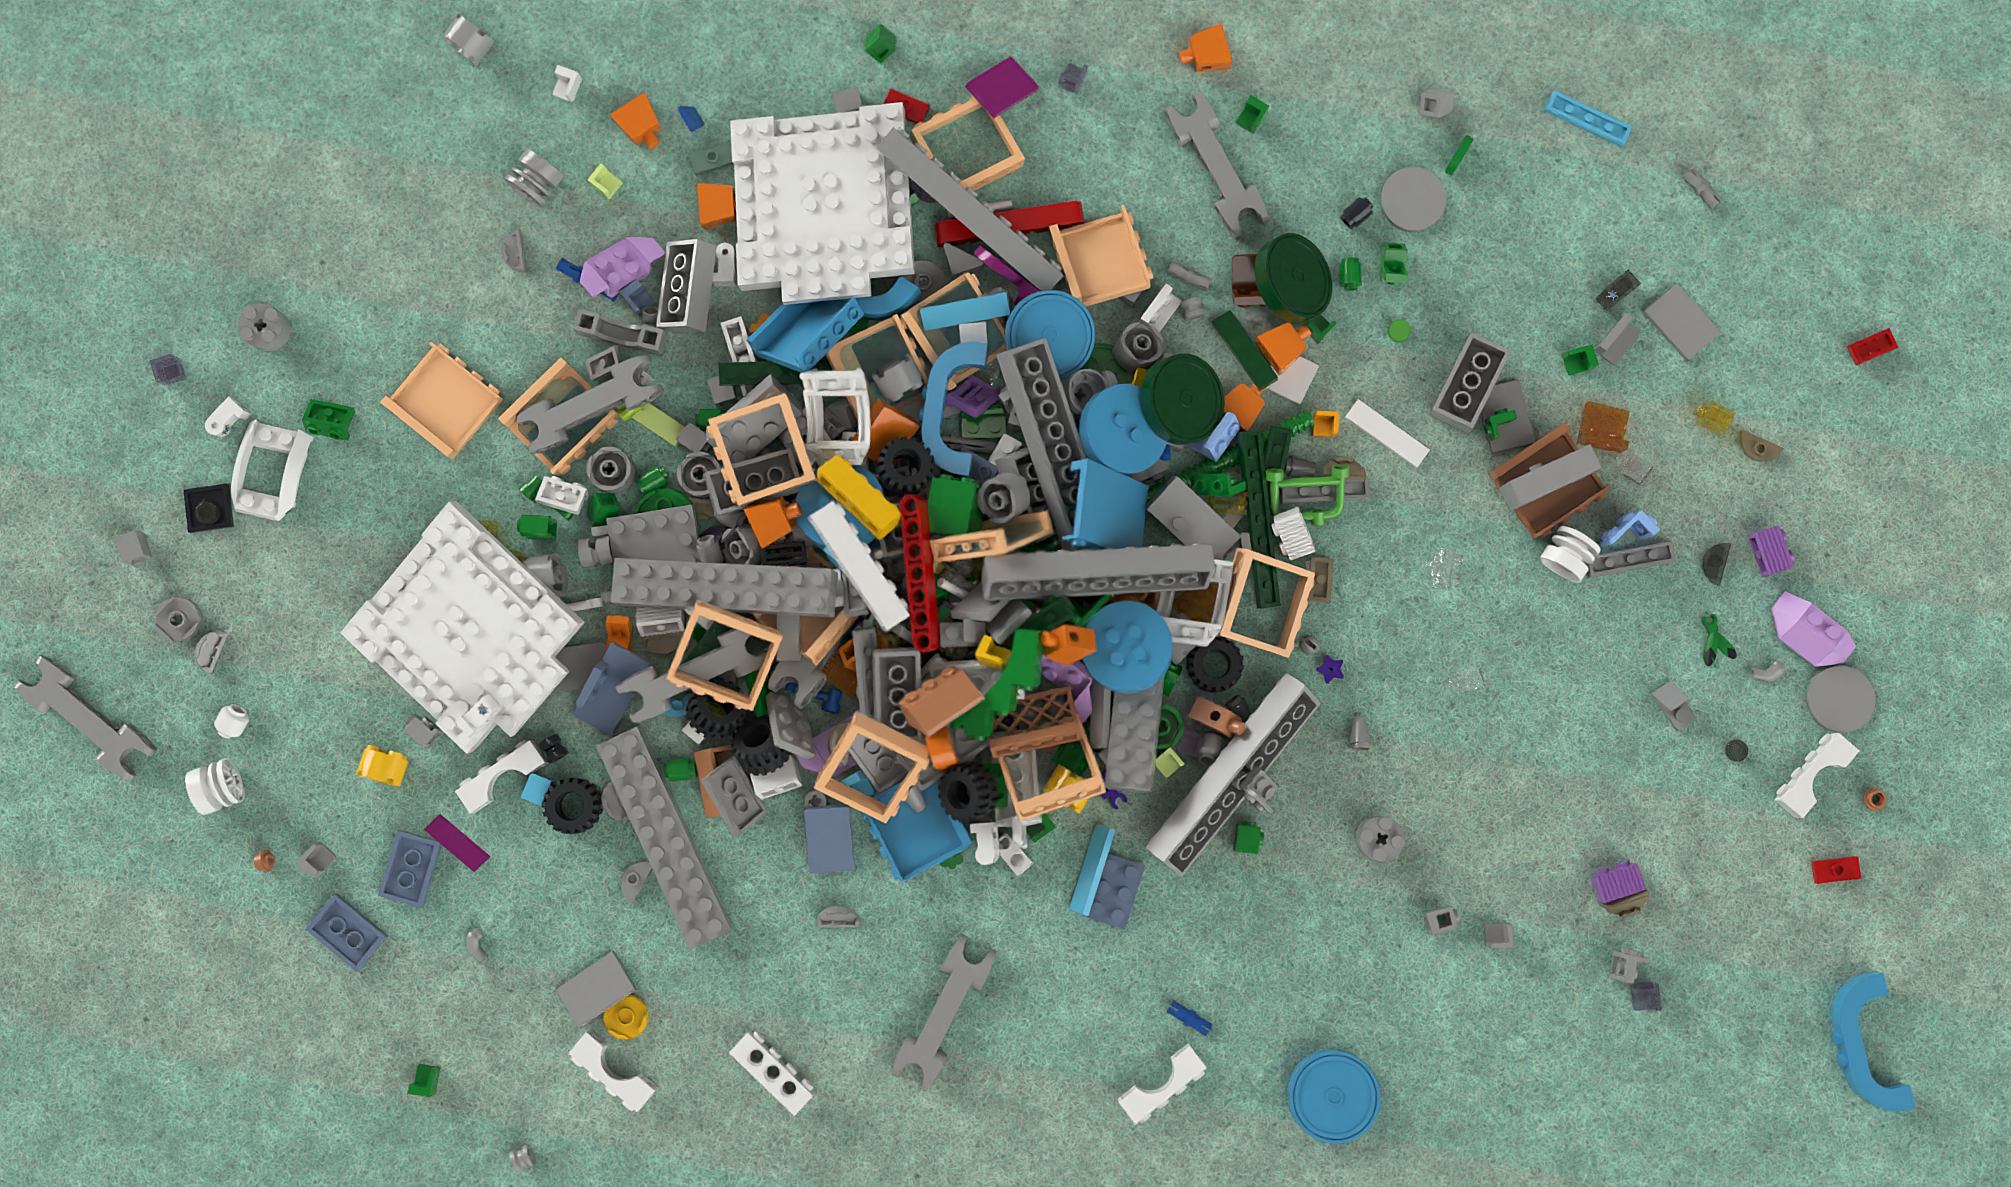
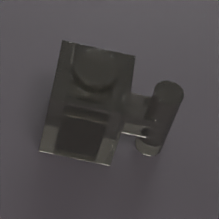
(893, 569)

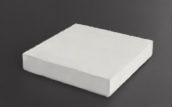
(1295, 380)

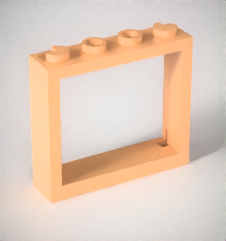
(956, 112)
(728, 471)
(1299, 603)
(735, 621)
(887, 737)
(1062, 796)

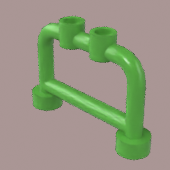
(1317, 516)

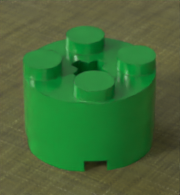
(1174, 727)

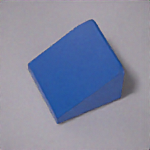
(691, 117)

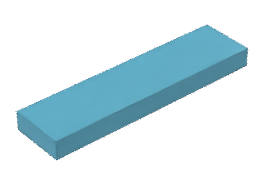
(1588, 118)
(965, 311)
(1092, 869)

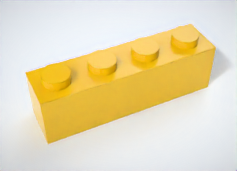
(858, 496)

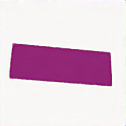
(457, 843)

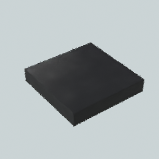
(215, 494)

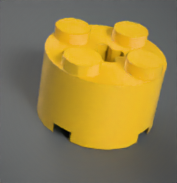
(382, 766)
(1063, 777)

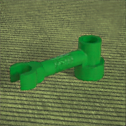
(531, 489)

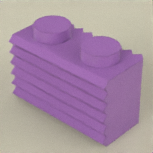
(1771, 550)
(1617, 882)

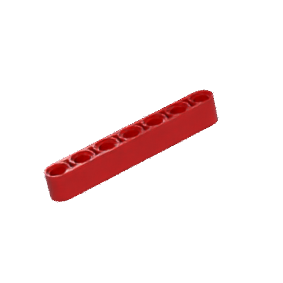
(1025, 220)
(913, 564)

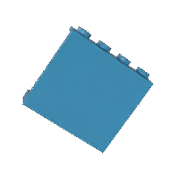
(804, 332)
(1107, 509)
(918, 839)

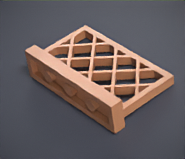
(1038, 737)

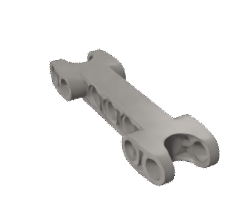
(1199, 132)
(556, 420)
(804, 673)
(657, 688)
(56, 693)
(925, 1049)

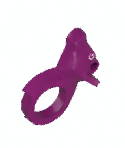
(1023, 286)

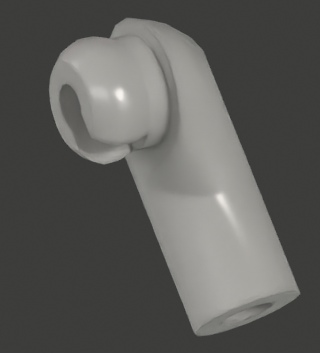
(1775, 671)

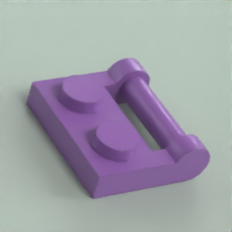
(977, 400)

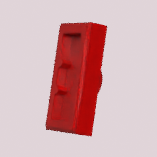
(914, 109)
(1872, 346)
(1836, 870)

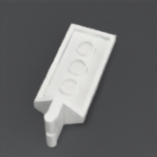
(1024, 773)

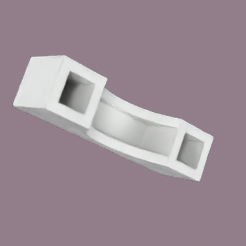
(479, 791)
(1798, 794)
(591, 1054)
(1140, 1102)

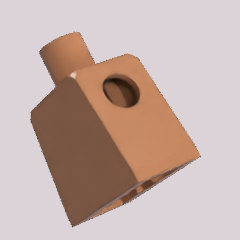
(1221, 720)

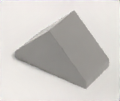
(961, 262)

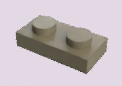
(1322, 580)

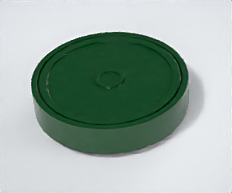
(1293, 278)
(1182, 399)

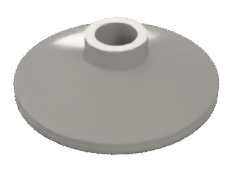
(929, 273)

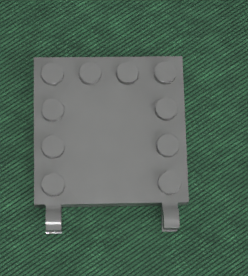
(653, 535)

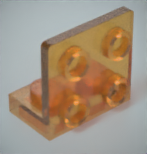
(1604, 427)
(1197, 603)

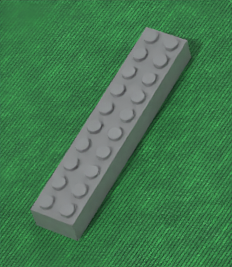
(969, 210)
(1046, 429)
(1097, 572)
(726, 586)
(1218, 791)
(665, 837)

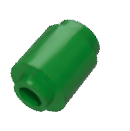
(1350, 273)
(704, 414)
(652, 479)
(680, 769)

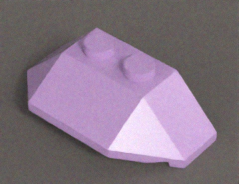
(1810, 631)

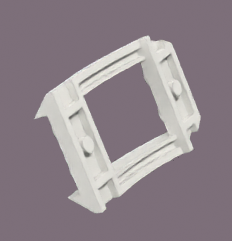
(835, 384)
(274, 439)
(1198, 632)

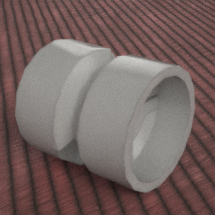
(595, 551)

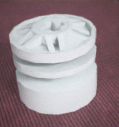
(1570, 554)
(215, 786)

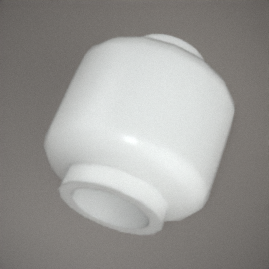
(231, 721)

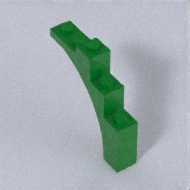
(1021, 670)

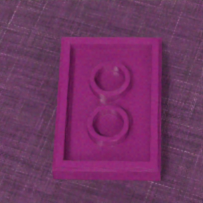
(1002, 87)

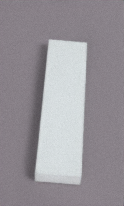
(1387, 433)

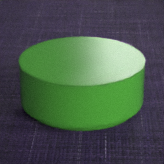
(1399, 330)

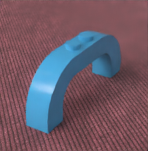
(895, 301)
(954, 359)
(1851, 1048)

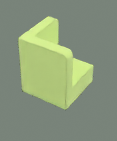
(604, 181)
(1168, 762)

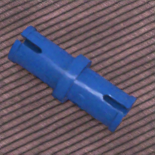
(1189, 1018)

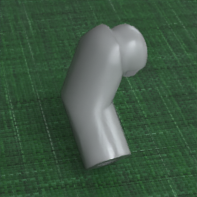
(472, 945)

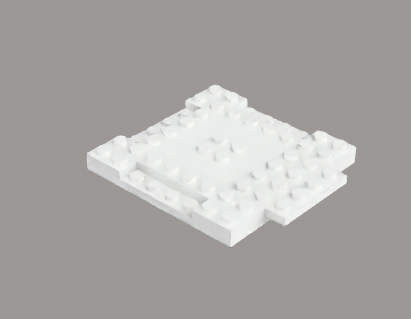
(820, 204)
(466, 625)

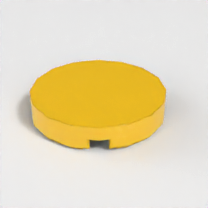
(633, 1015)

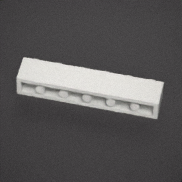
(858, 566)

